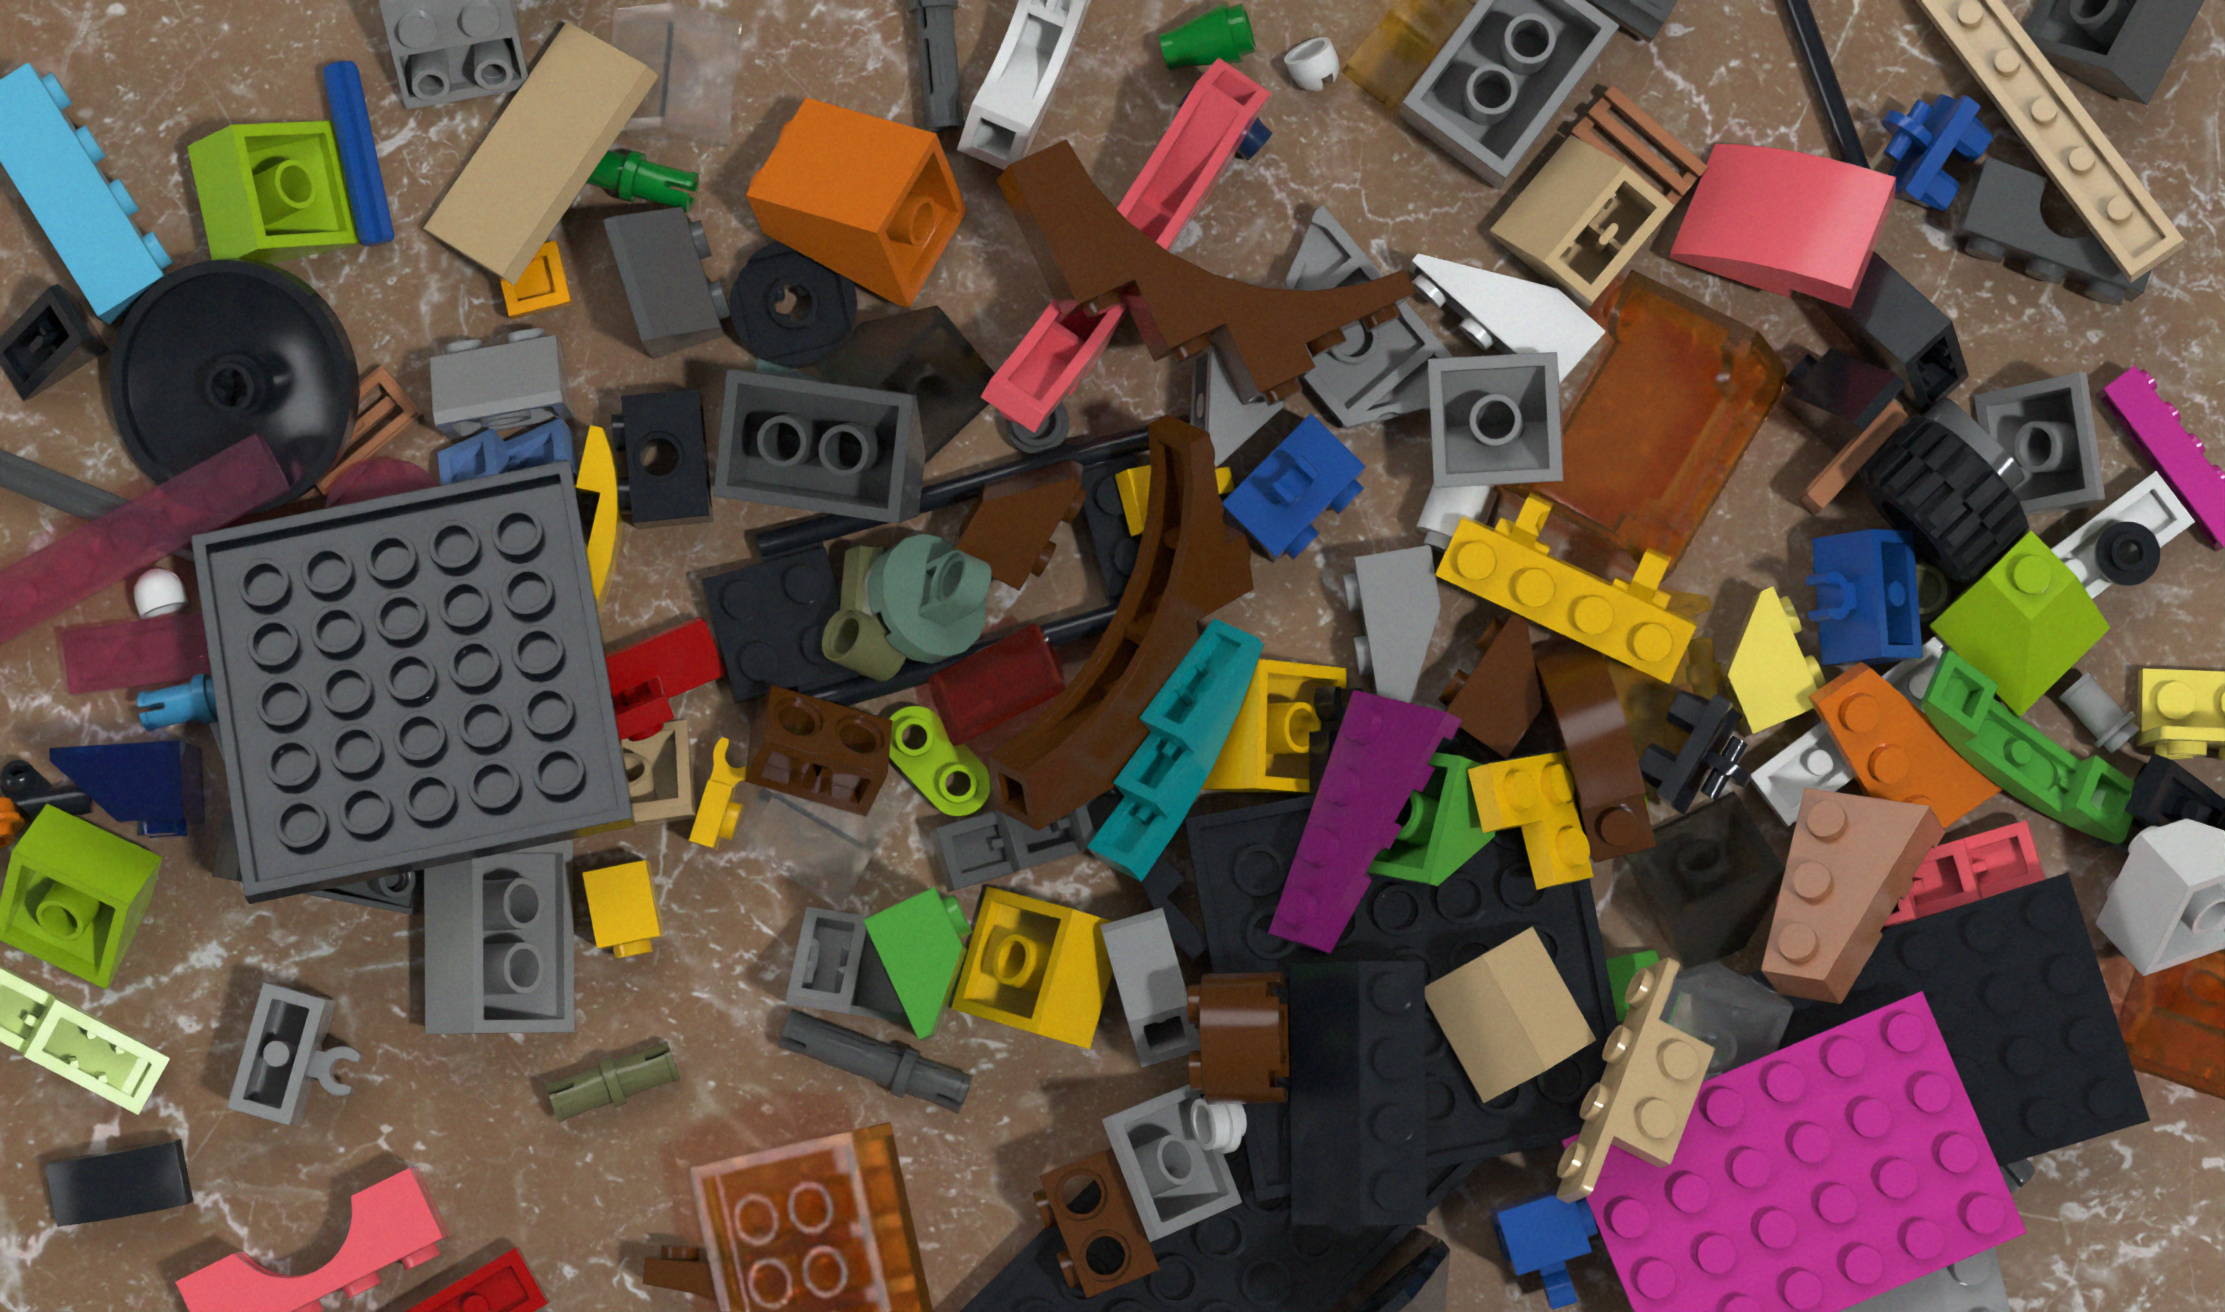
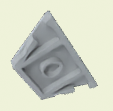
(1373, 372)

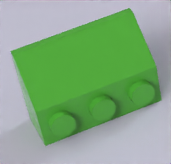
(922, 954)

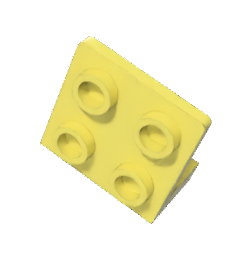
(2181, 712)

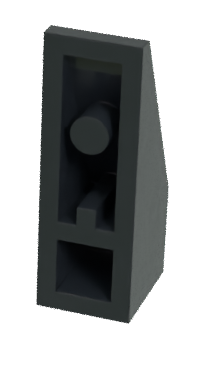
(1838, 395)

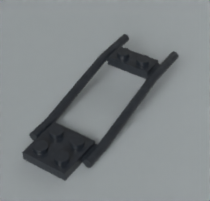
(776, 612)

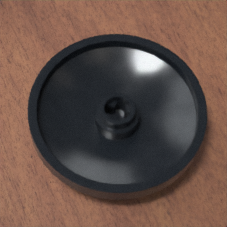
(232, 356)

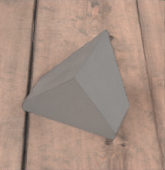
(841, 969)

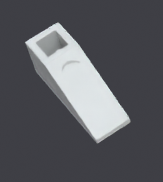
(1508, 311)

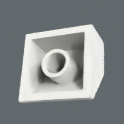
(2168, 897)

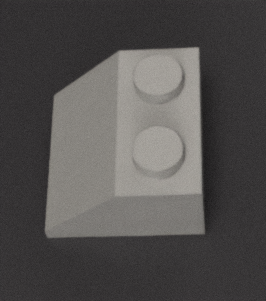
(500, 384)

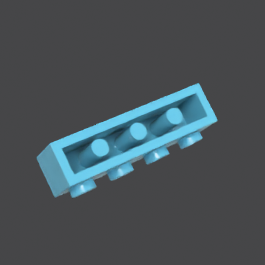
(72, 196)

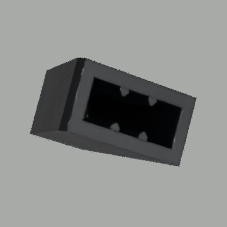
(1902, 334)

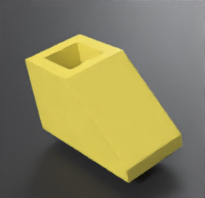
(1766, 669)

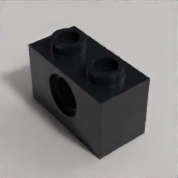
(684, 493)

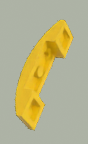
(599, 479)

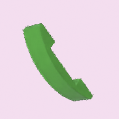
(2022, 759)

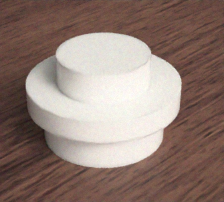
(1218, 1125)

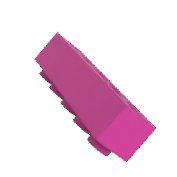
(2169, 450)

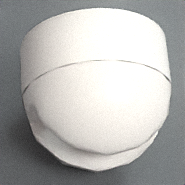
(1312, 62)
(159, 594)

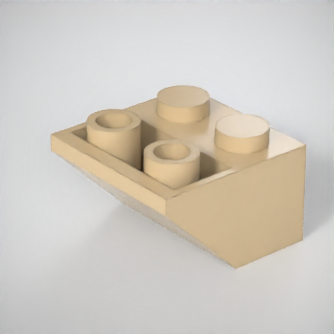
(1581, 220)

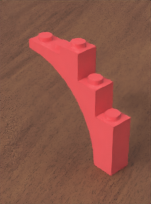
(1160, 204)

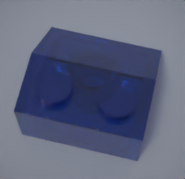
(140, 783)

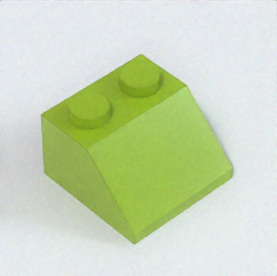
(273, 191)
(76, 895)

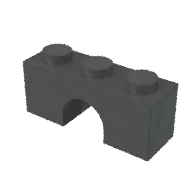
(2006, 221)

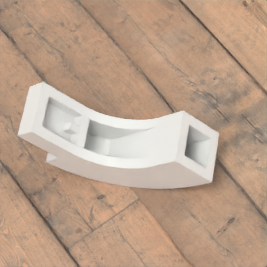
(1022, 80)

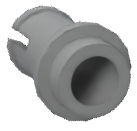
(2099, 713)

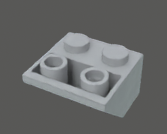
(454, 48)

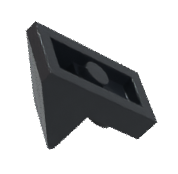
(2169, 794)

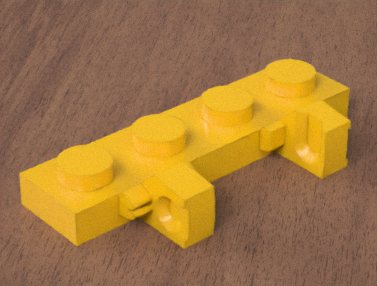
(1521, 575)

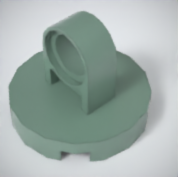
(929, 597)

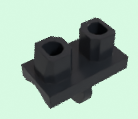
(1709, 729)

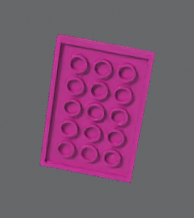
(1811, 1178)

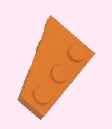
(1896, 747)

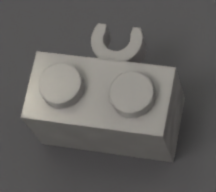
(286, 1055)

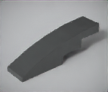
(1001, 845)

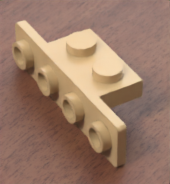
(1644, 1088)

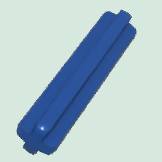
(358, 153)

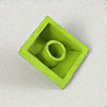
(2022, 623)

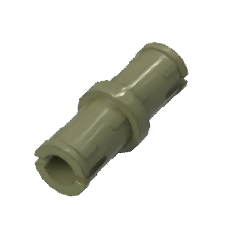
(612, 1081)

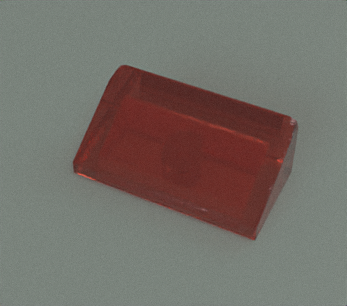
(997, 684)

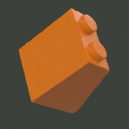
(859, 197)

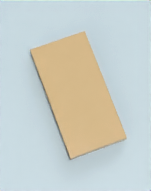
(541, 152)

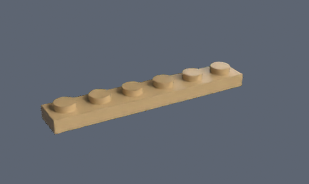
(2058, 132)

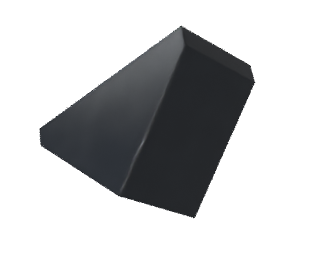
(49, 342)

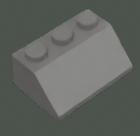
(501, 943)

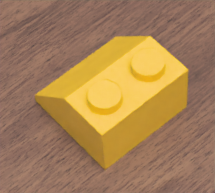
(1271, 732)
(1036, 968)

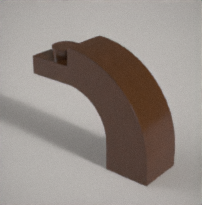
(1596, 748)

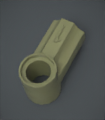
(853, 633)

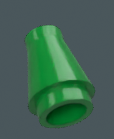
(1216, 34)

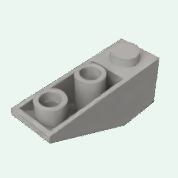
(1397, 615)

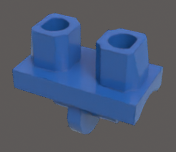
(1924, 143)

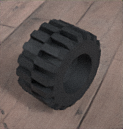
(1948, 498)

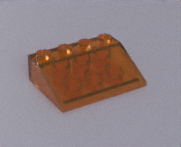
(812, 1227)

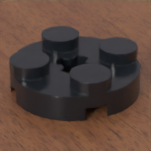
(774, 335)

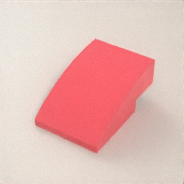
(1785, 221)

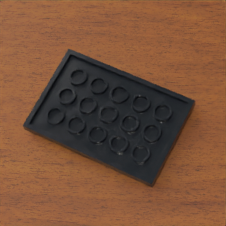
(2016, 1011)

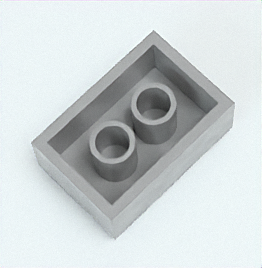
(1506, 79)

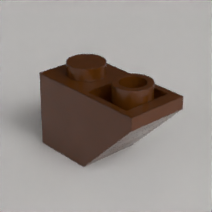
(1017, 517)
(1500, 692)

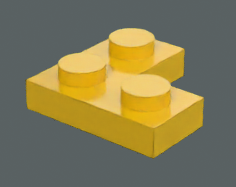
(1540, 800)

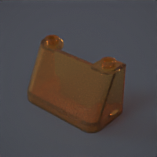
(1659, 424)

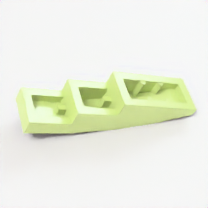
(76, 1043)

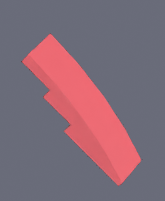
(1970, 872)

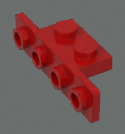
(658, 669)

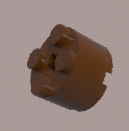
(1240, 1038)

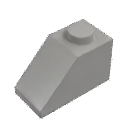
(1219, 408)

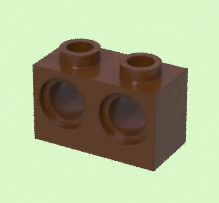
(818, 750)
(1112, 1217)

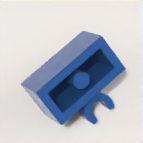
(1294, 489)
(1866, 597)
(1540, 1236)

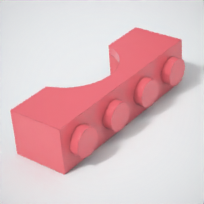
(387, 1225)

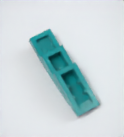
(1185, 738)

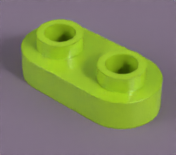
(936, 761)

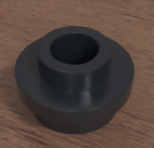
(2109, 562)

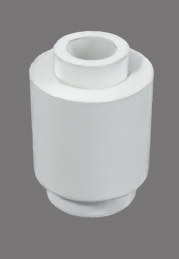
(1447, 506)

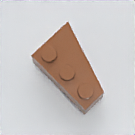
(1839, 887)

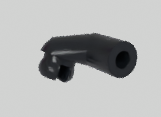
(32, 791)

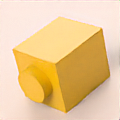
(624, 908)

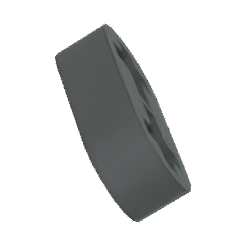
(1958, 421)

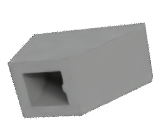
(1151, 986)

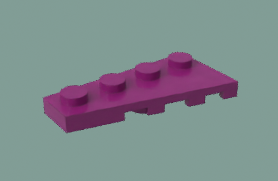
(1368, 779)

